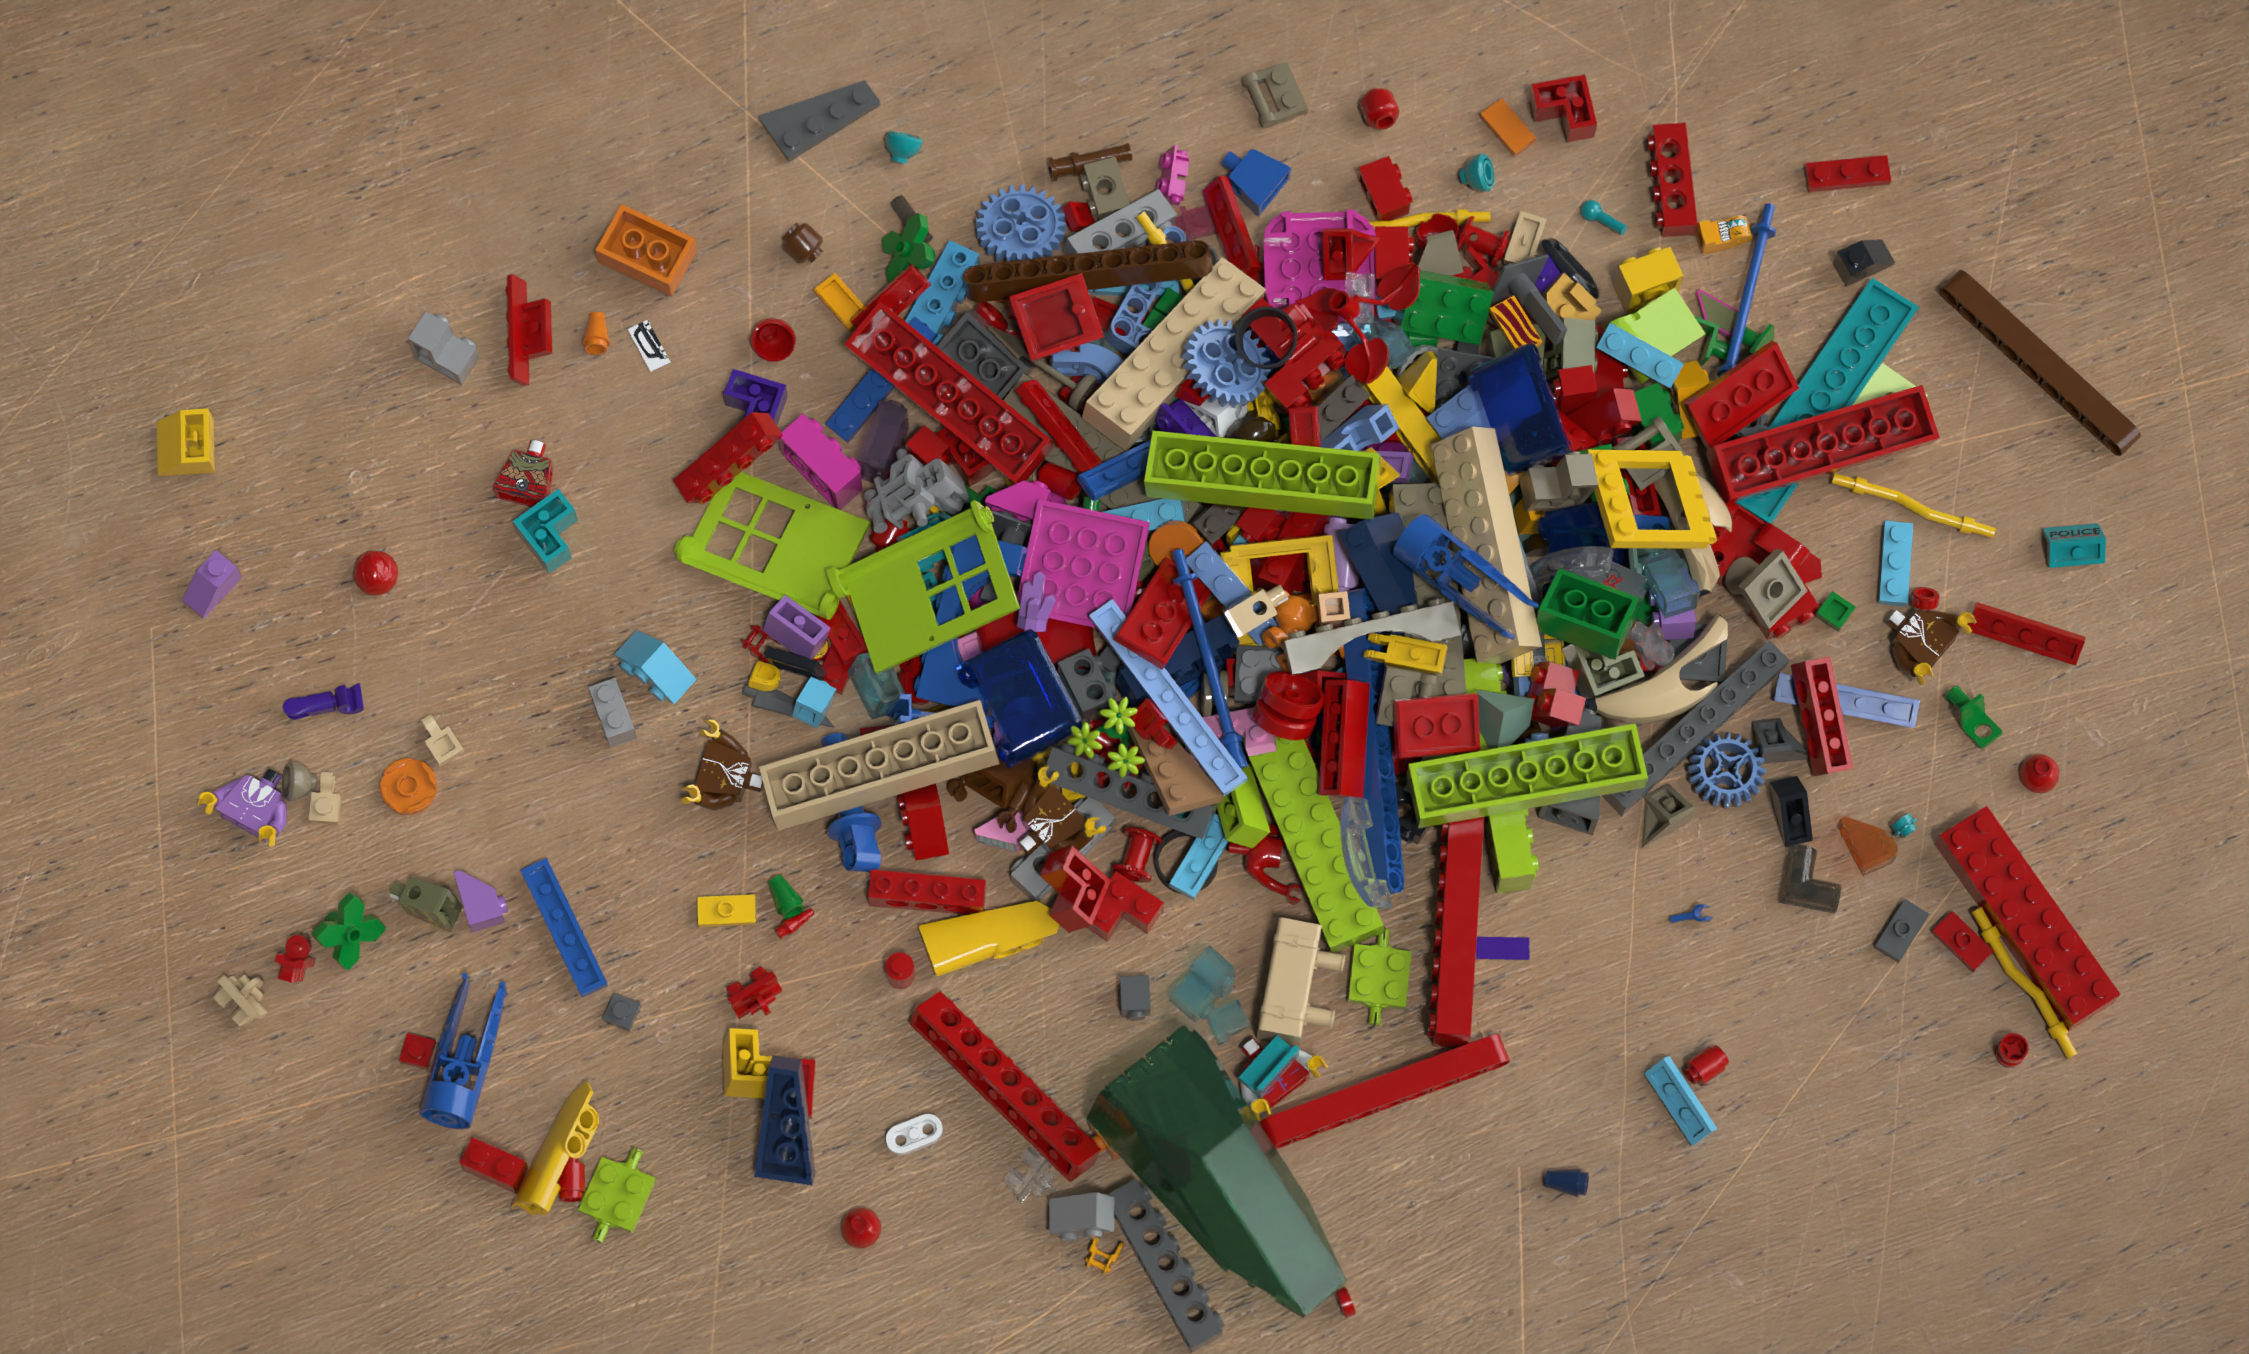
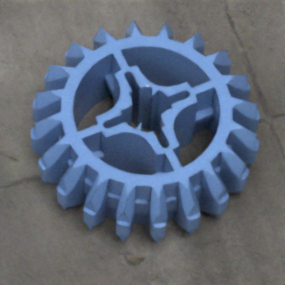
(1720, 760)

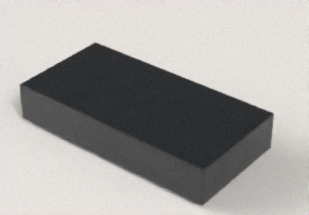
(795, 664)

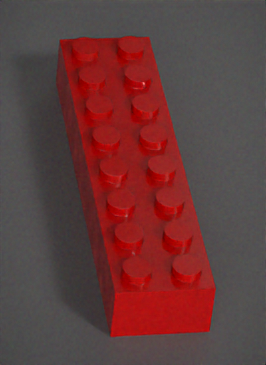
(950, 394)
(1822, 444)
(2027, 918)
(1457, 934)

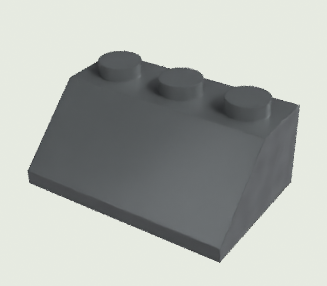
(984, 355)

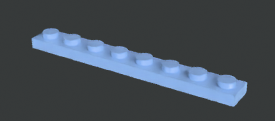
(1173, 704)

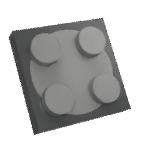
(1252, 667)

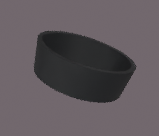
(1254, 315)

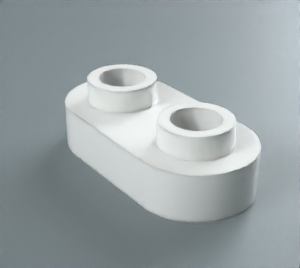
(913, 1132)

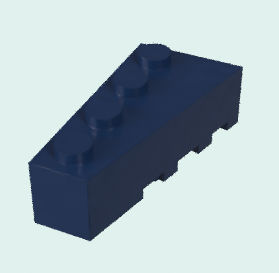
(1186, 661)
(785, 1133)

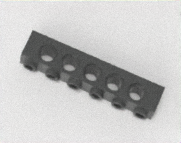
(1061, 760)
(1193, 1333)

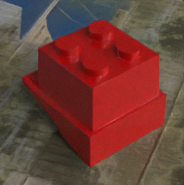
(1056, 317)

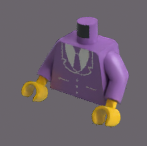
(250, 805)

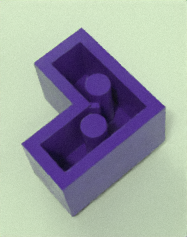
(755, 394)

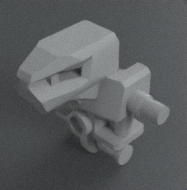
(914, 490)

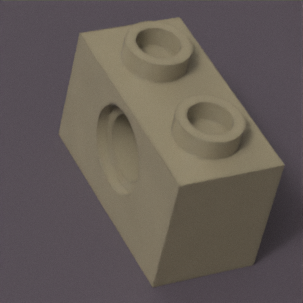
(1104, 175)

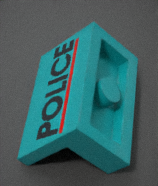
(2075, 545)
(1269, 1066)

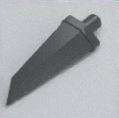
(776, 702)

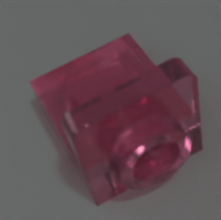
(1196, 222)

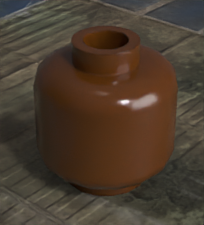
(802, 243)

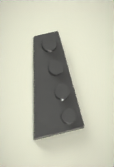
(818, 118)

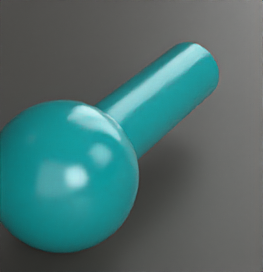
(1592, 211)

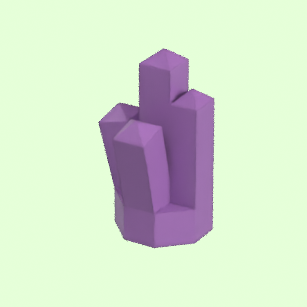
(1032, 612)

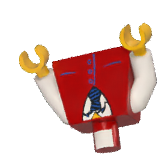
(1290, 1080)

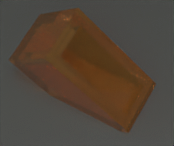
(1867, 845)

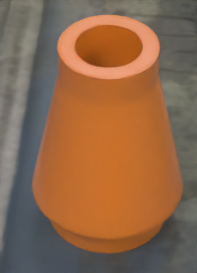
(596, 334)

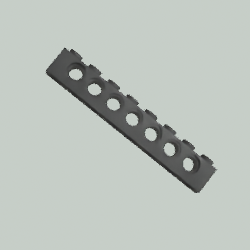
(1704, 721)

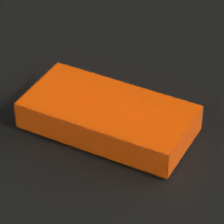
(1508, 127)

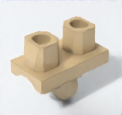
(245, 994)

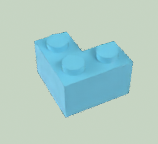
(655, 664)

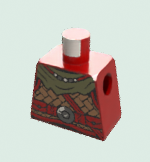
(525, 476)

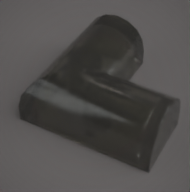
(1799, 886)

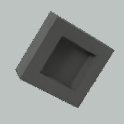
(622, 1012)

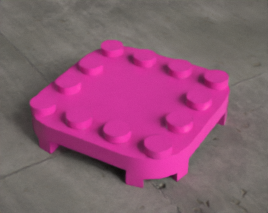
(1295, 255)

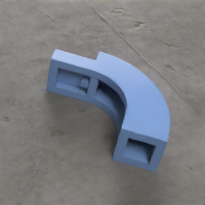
(1088, 360)

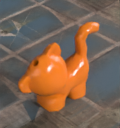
(1292, 616)

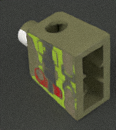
(427, 902)

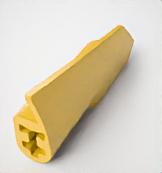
(985, 935)
(565, 1140)

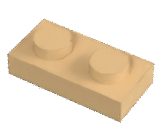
(1525, 238)

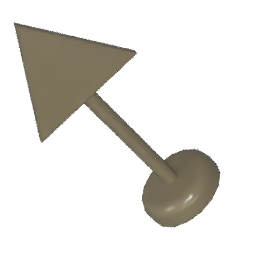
(1019, 349)

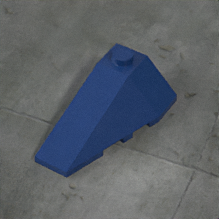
(1386, 577)

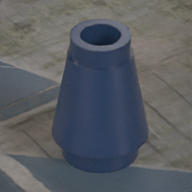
(1568, 1181)

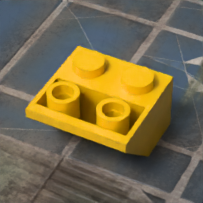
(186, 443)

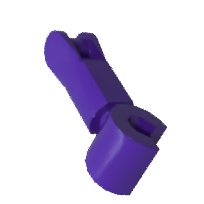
(347, 702)

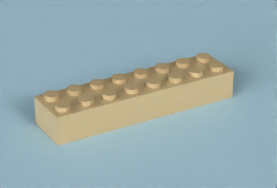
(1154, 371)
(1483, 518)
(879, 765)

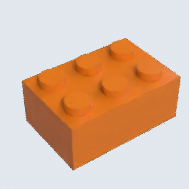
(646, 250)

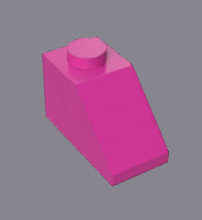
(1019, 499)

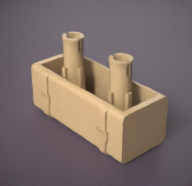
(1289, 982)

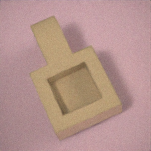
(442, 743)
(325, 805)

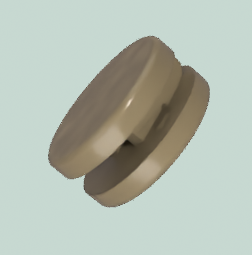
(1206, 697)

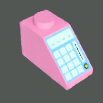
(994, 836)

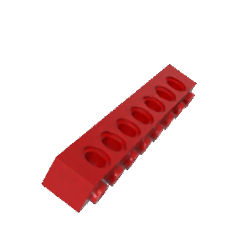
(1005, 1086)

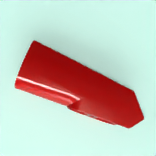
(1759, 539)

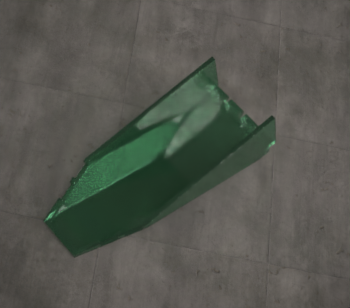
(1217, 1170)

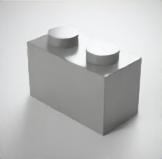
(612, 712)
(1081, 1216)

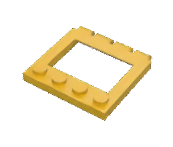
(1618, 512)
(1320, 560)

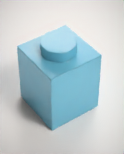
(814, 702)

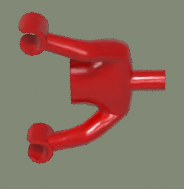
(1266, 855)

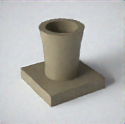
(1766, 587)

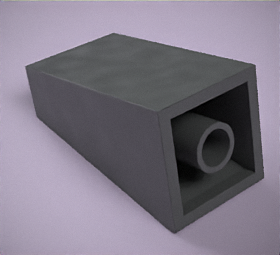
(1581, 813)

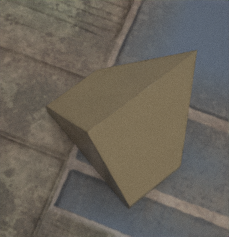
(1441, 255)
(1664, 813)

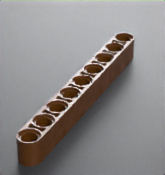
(1098, 268)
(2040, 363)

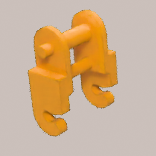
(1112, 1258)

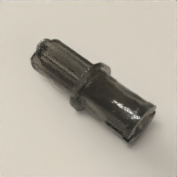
(905, 212)

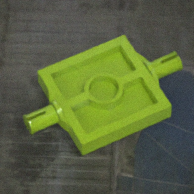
(1379, 977)
(617, 1195)

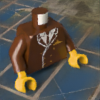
(1925, 639)
(723, 772)
(1054, 820)

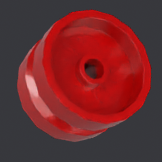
(1288, 705)

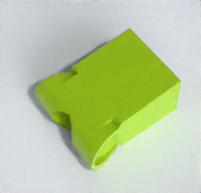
(1663, 324)

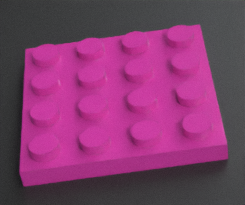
(1085, 559)

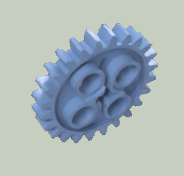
(1020, 225)
(1240, 379)

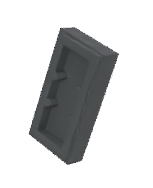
(1901, 930)

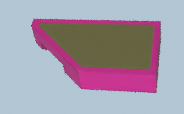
(1717, 312)

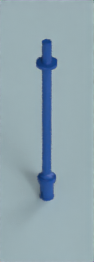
(1763, 232)
(1231, 739)

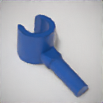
(1694, 914)

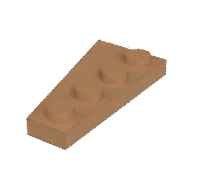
(1176, 776)

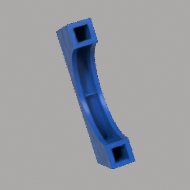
(939, 677)

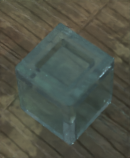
(1227, 1021)

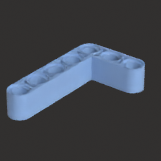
(1141, 300)

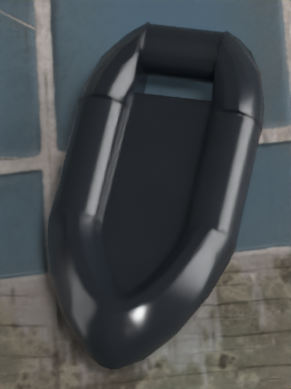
(1568, 264)

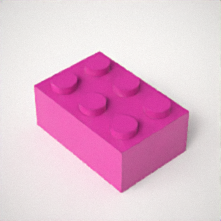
(821, 461)

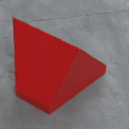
(1345, 251)

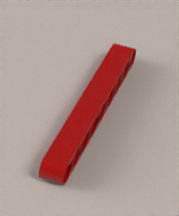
(1385, 1091)

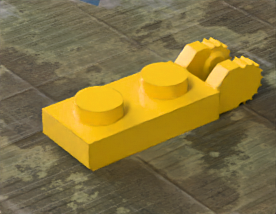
(1408, 653)

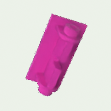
(1173, 164)

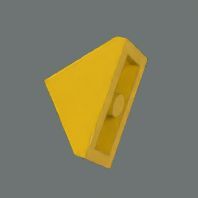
(1420, 381)

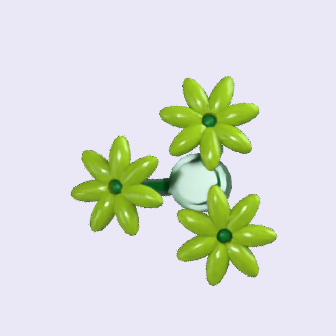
(1115, 728)

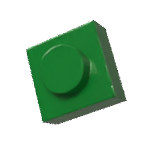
(1835, 611)

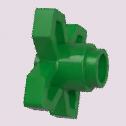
(909, 247)
(347, 929)

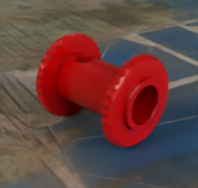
(1486, 241)
(1137, 854)

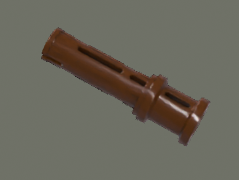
(1075, 163)

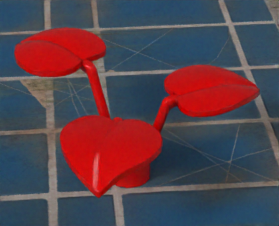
(1368, 359)

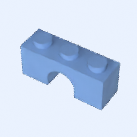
(1366, 427)

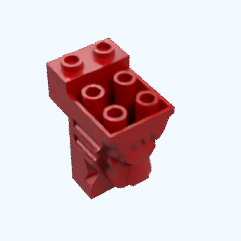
(1313, 357)

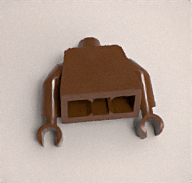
(1000, 786)

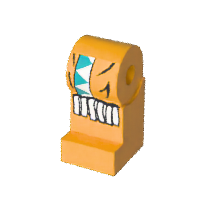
(1723, 234)

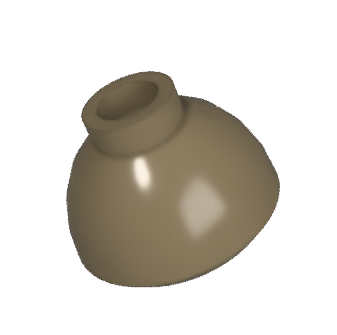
(297, 781)

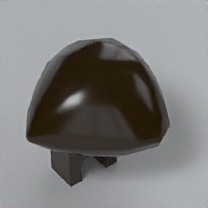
(1252, 428)

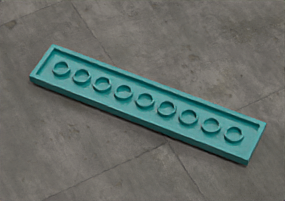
(1841, 372)

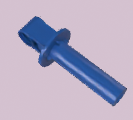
(855, 830)

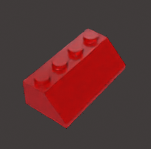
(1287, 569)

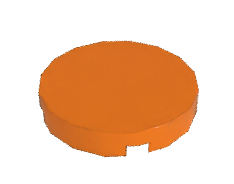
(1171, 537)
(408, 786)

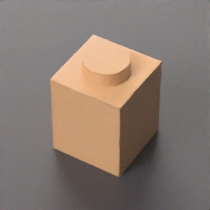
(1333, 609)

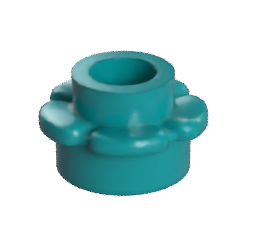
(1904, 825)

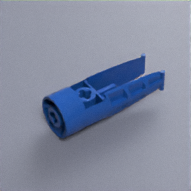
(1423, 546)
(452, 1102)

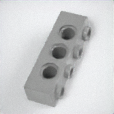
(1124, 221)
(1029, 880)

